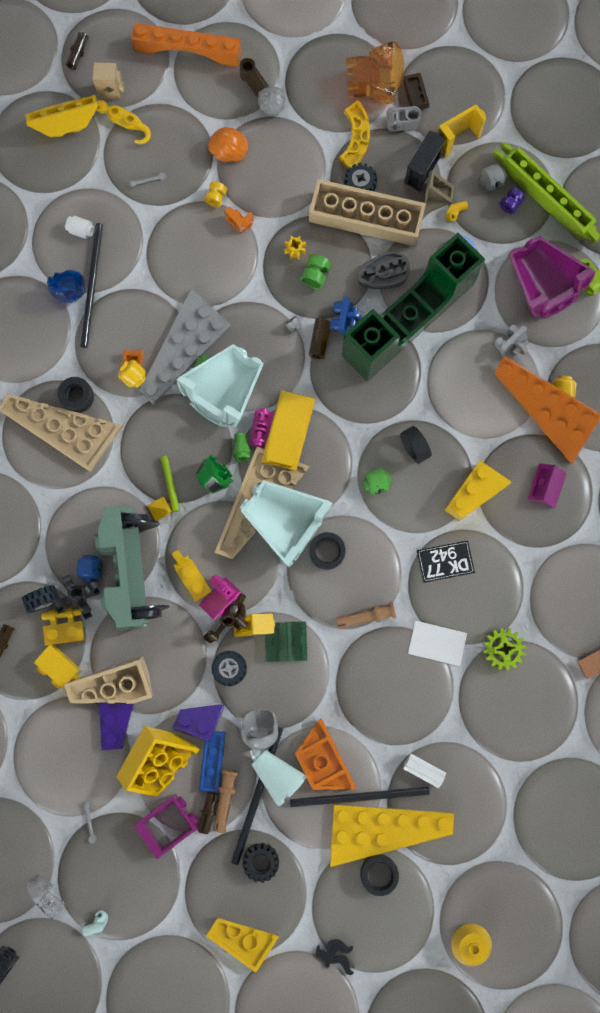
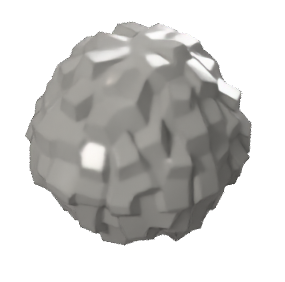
(271, 100)

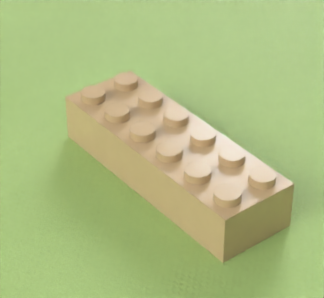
(366, 212)

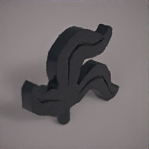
(332, 947)

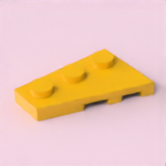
(242, 942)

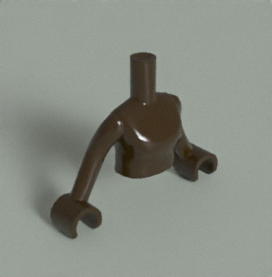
(233, 615)

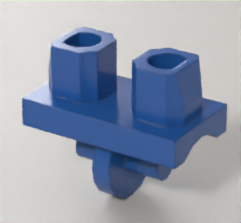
(348, 316)

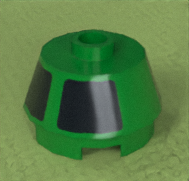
(213, 475)

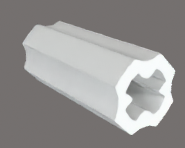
(424, 770)

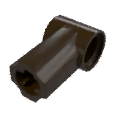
(253, 77)

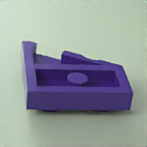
(199, 721)

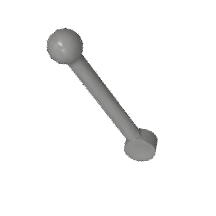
(162, 176)
(92, 839)

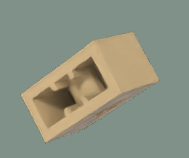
(108, 81)

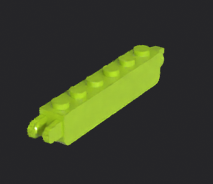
(548, 193)

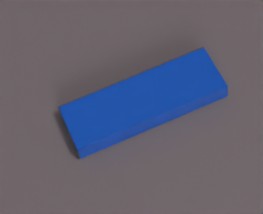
(212, 763)

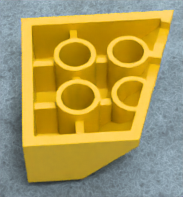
(154, 761)

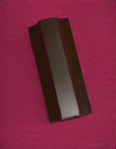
(319, 338)

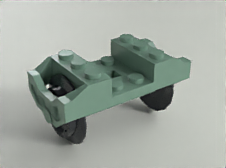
(120, 537)

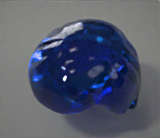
(66, 286)

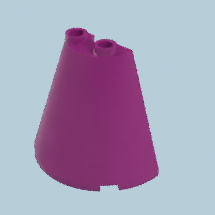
(549, 276)

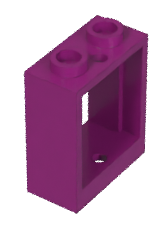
(150, 838)

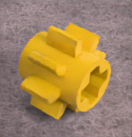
(295, 253)

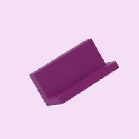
(547, 485)

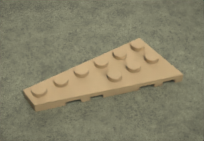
(69, 432)

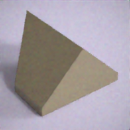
(437, 193)

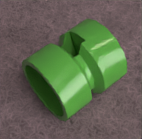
(316, 269)

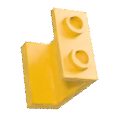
(471, 118)

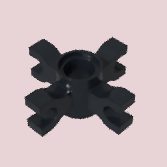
(77, 603)

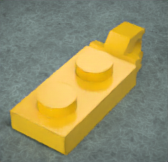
(191, 576)

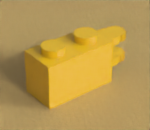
(57, 666)

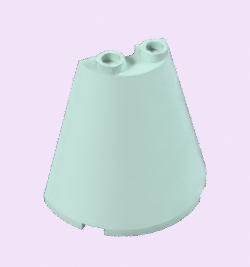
(222, 385)
(285, 518)

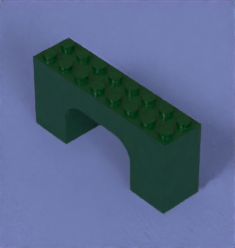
(382, 337)

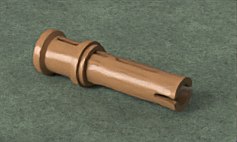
(376, 613)
(226, 791)

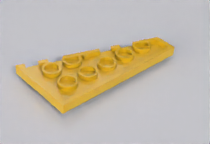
(376, 830)

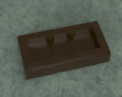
(416, 91)

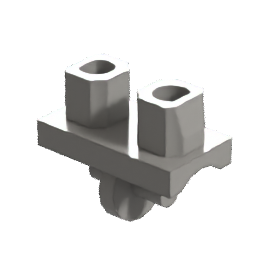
(516, 342)

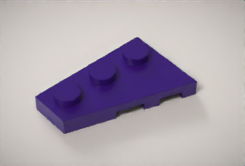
(114, 724)

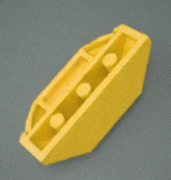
(63, 117)

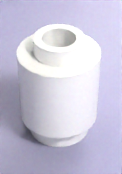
(79, 227)

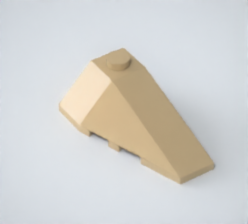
(120, 683)

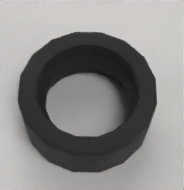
(415, 444)
(327, 536)
(379, 891)

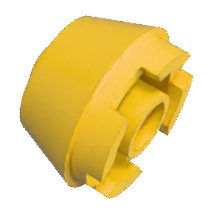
(471, 945)

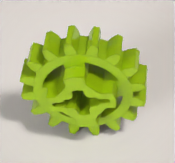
(505, 657)

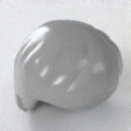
(259, 729)

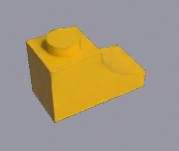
(257, 625)

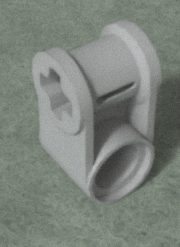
(402, 118)

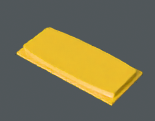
(288, 430)

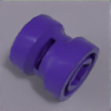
(512, 200)

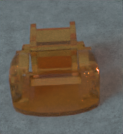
(377, 74)

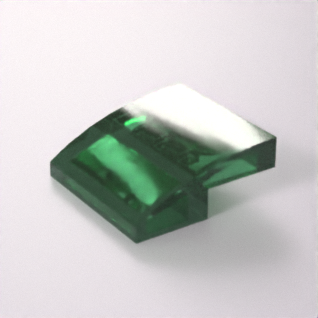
(287, 642)

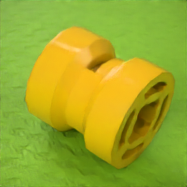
(215, 194)

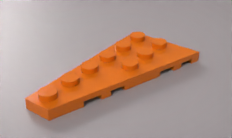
(556, 412)

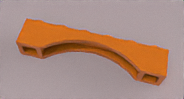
(216, 47)

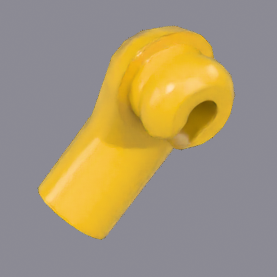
(454, 209)

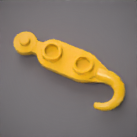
(125, 119)

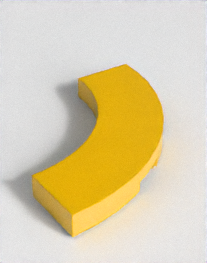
(360, 135)

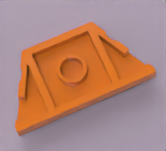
(322, 761)

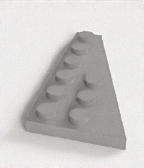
(191, 335)

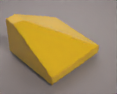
(159, 509)

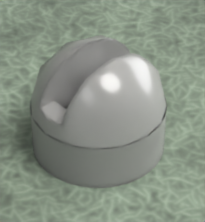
(292, 323)

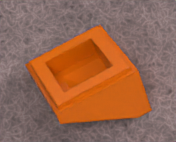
(136, 355)

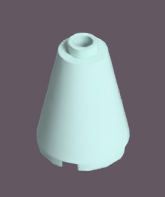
(277, 776)

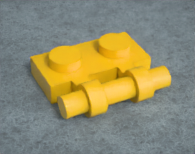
(65, 632)

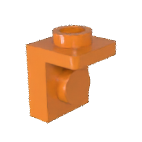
(237, 220)

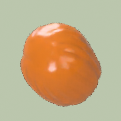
(228, 145)

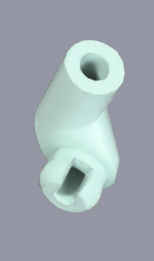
(98, 924)

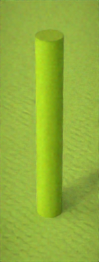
(169, 483)

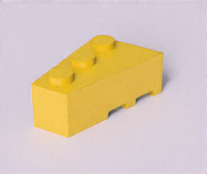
(476, 490)

